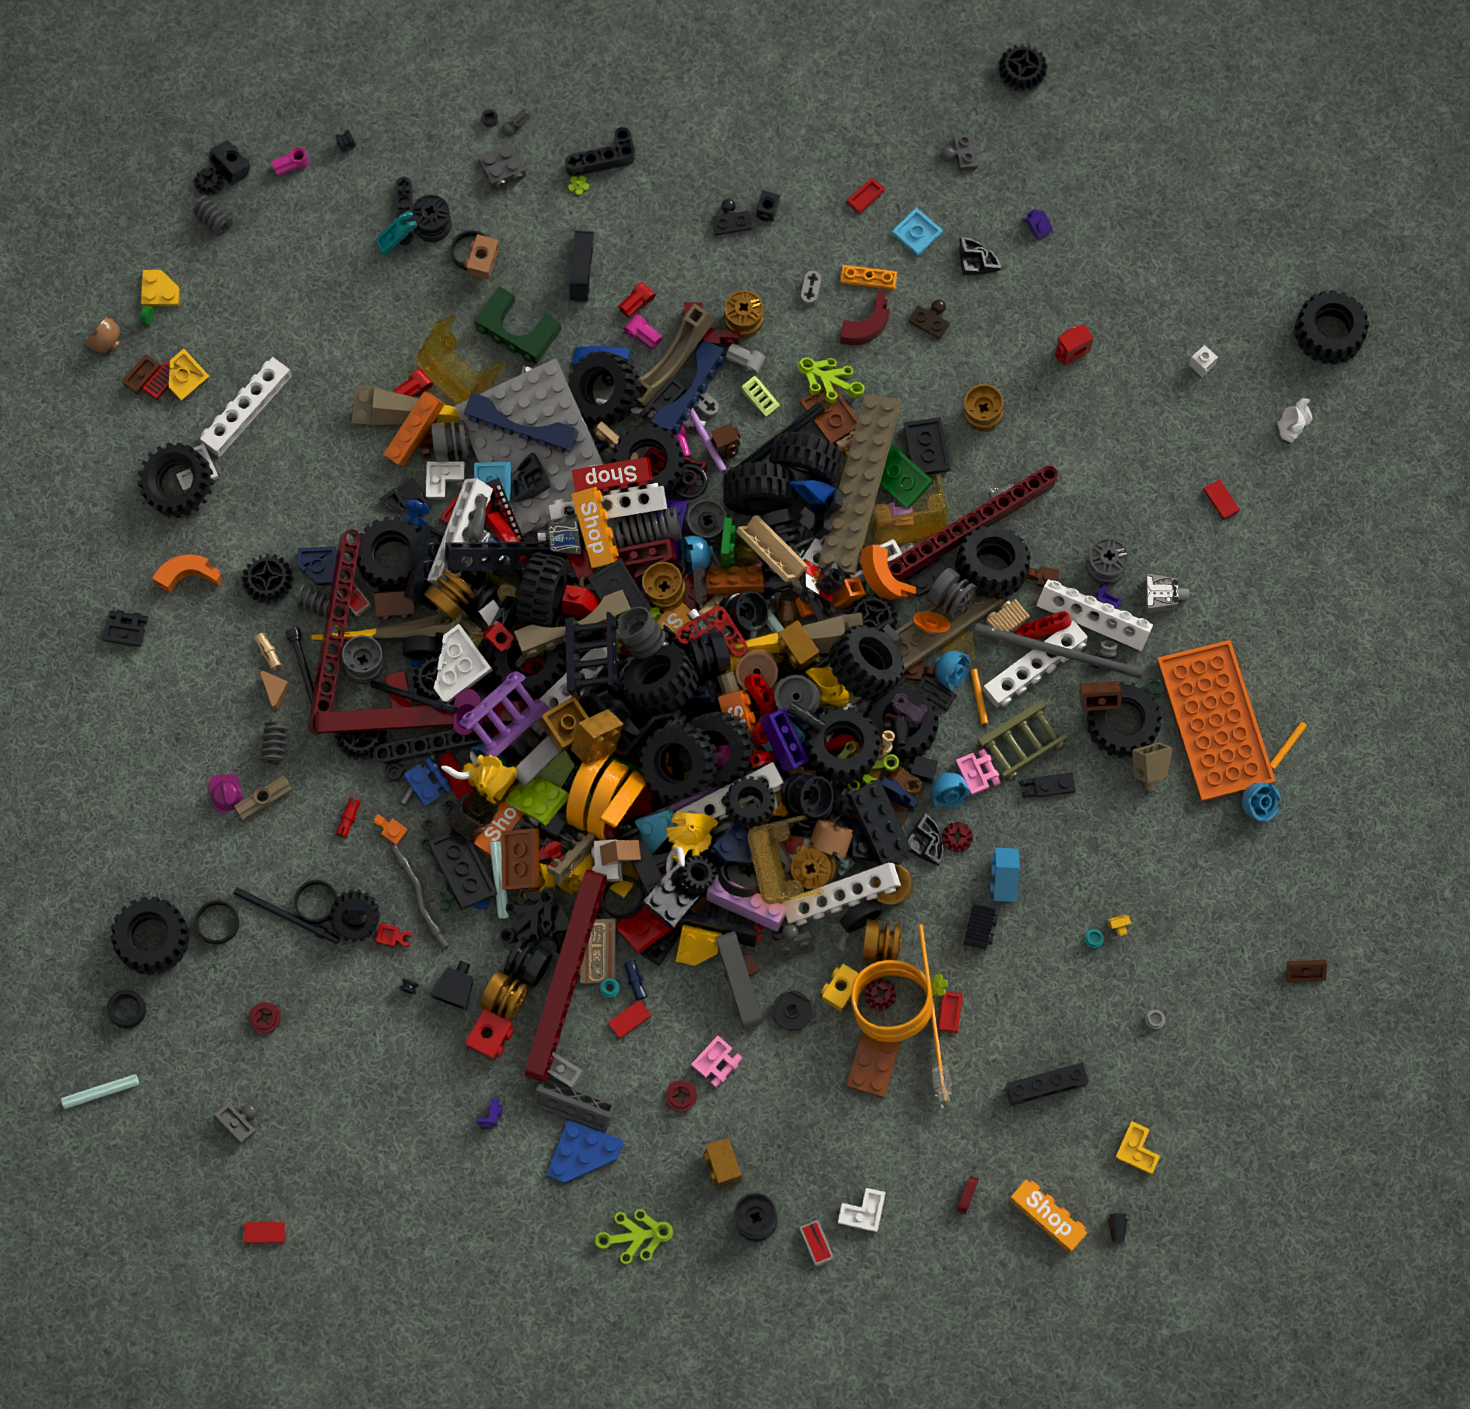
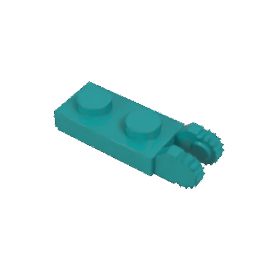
(395, 233)

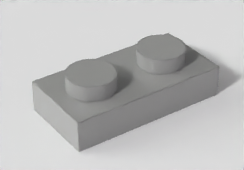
(565, 1070)

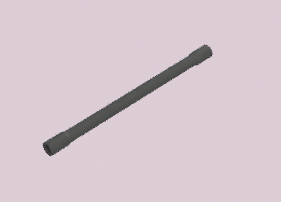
(991, 632)

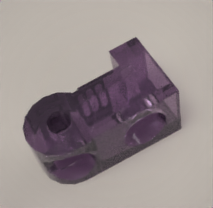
(906, 708)

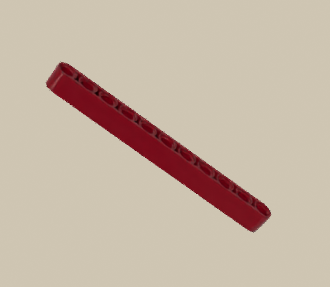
(976, 516)
(333, 621)
(397, 718)
(565, 975)

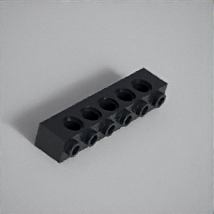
(494, 550)

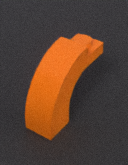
(185, 565)
(878, 575)
(842, 598)

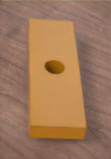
(879, 278)

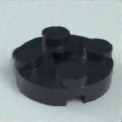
(788, 1000)

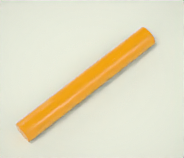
(979, 697)
(1288, 744)

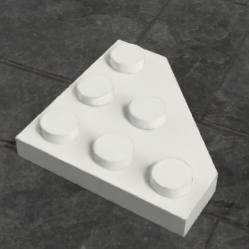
(458, 664)

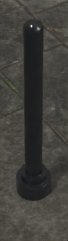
(294, 636)

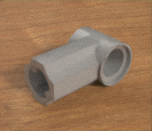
(748, 360)

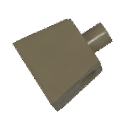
(1151, 764)

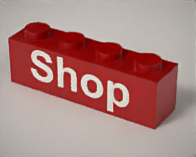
(613, 474)

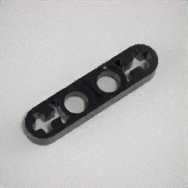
(399, 195)

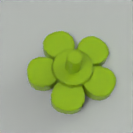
(578, 185)
(938, 985)

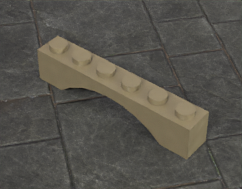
(692, 330)
(537, 639)

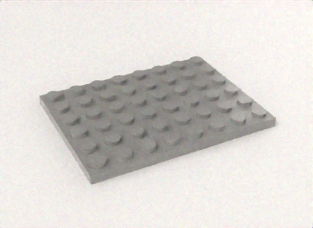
(536, 401)

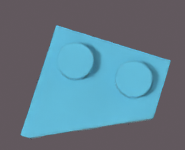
(654, 828)

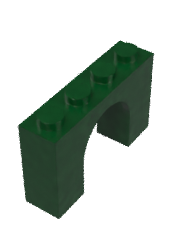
(530, 346)

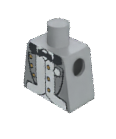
(1163, 593)

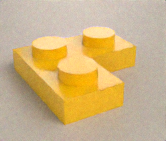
(1132, 1151)

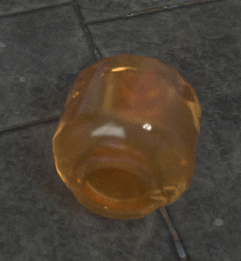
(787, 613)

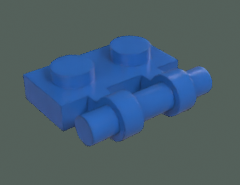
(422, 785)

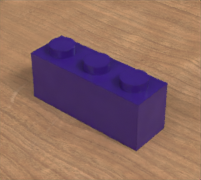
(783, 739)

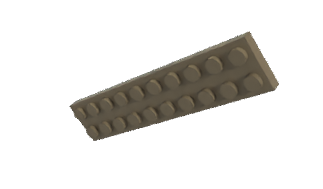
(861, 482)
(919, 644)

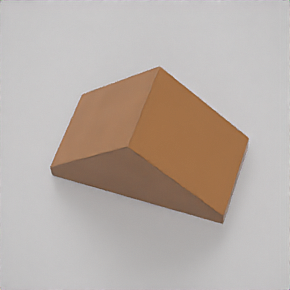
(276, 689)
(620, 852)

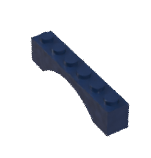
(707, 361)
(556, 435)

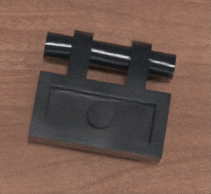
(123, 633)

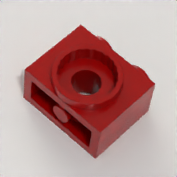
(1073, 344)
(493, 1046)

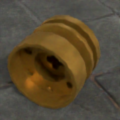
(748, 321)
(981, 398)
(657, 579)
(449, 594)
(824, 864)
(902, 892)
(881, 941)
(501, 995)

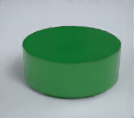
(146, 315)

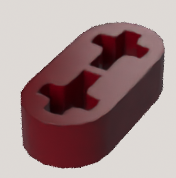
(967, 1195)

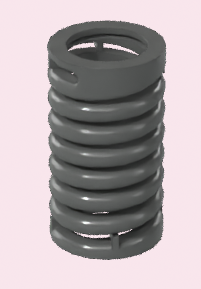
(649, 531)

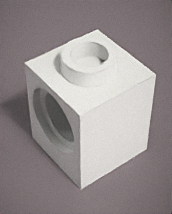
(1203, 361)

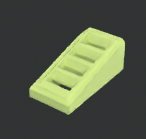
(754, 381)

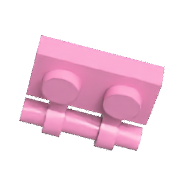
(972, 773)
(712, 1057)

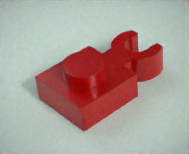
(389, 935)

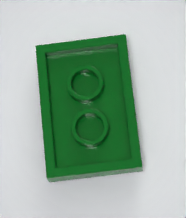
(904, 478)
(728, 544)

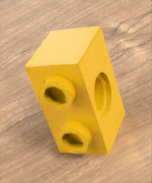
(837, 998)

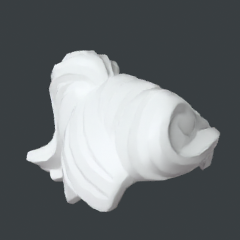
(1294, 420)

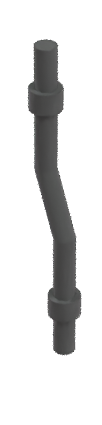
(435, 930)

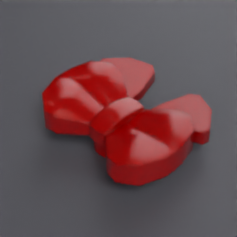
(551, 850)

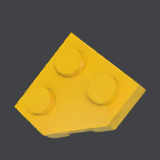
(158, 289)
(185, 375)
(696, 945)

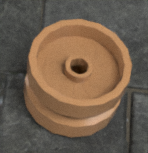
(757, 659)

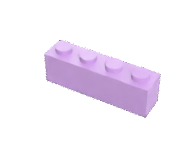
(749, 907)

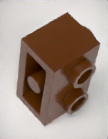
(726, 441)
(393, 603)
(1100, 696)

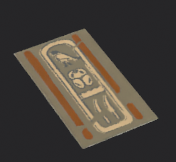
(600, 953)

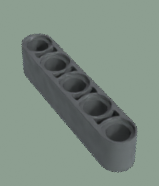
(739, 979)

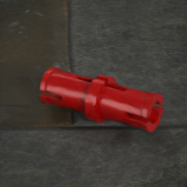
(762, 758)
(348, 817)

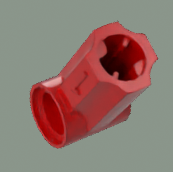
(639, 296)
(417, 383)

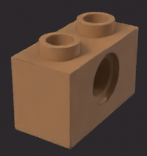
(482, 246)

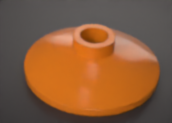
(931, 622)

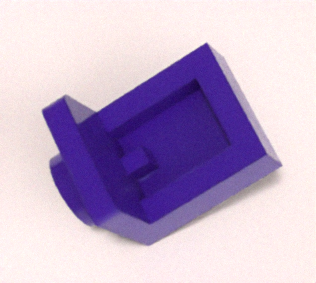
(1038, 223)
(1107, 598)
(496, 1111)

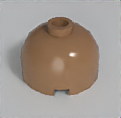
(104, 337)

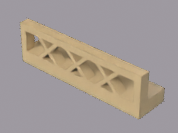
(772, 549)

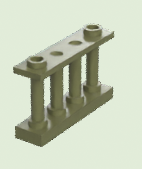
(1021, 722)

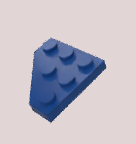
(582, 1152)

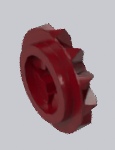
(963, 843)
(877, 1002)
(268, 1009)
(687, 1089)

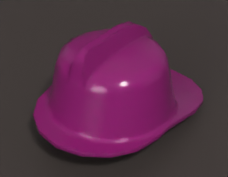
(465, 702)
(225, 792)

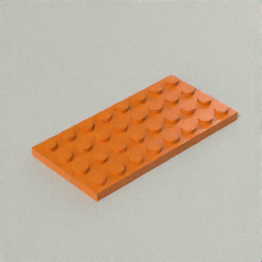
(1215, 720)

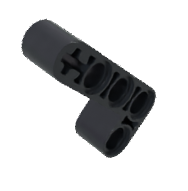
(599, 155)
(581, 265)

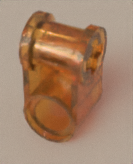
(906, 780)

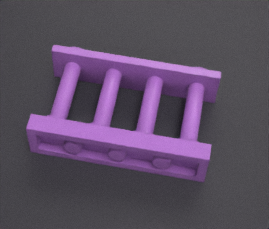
(520, 722)

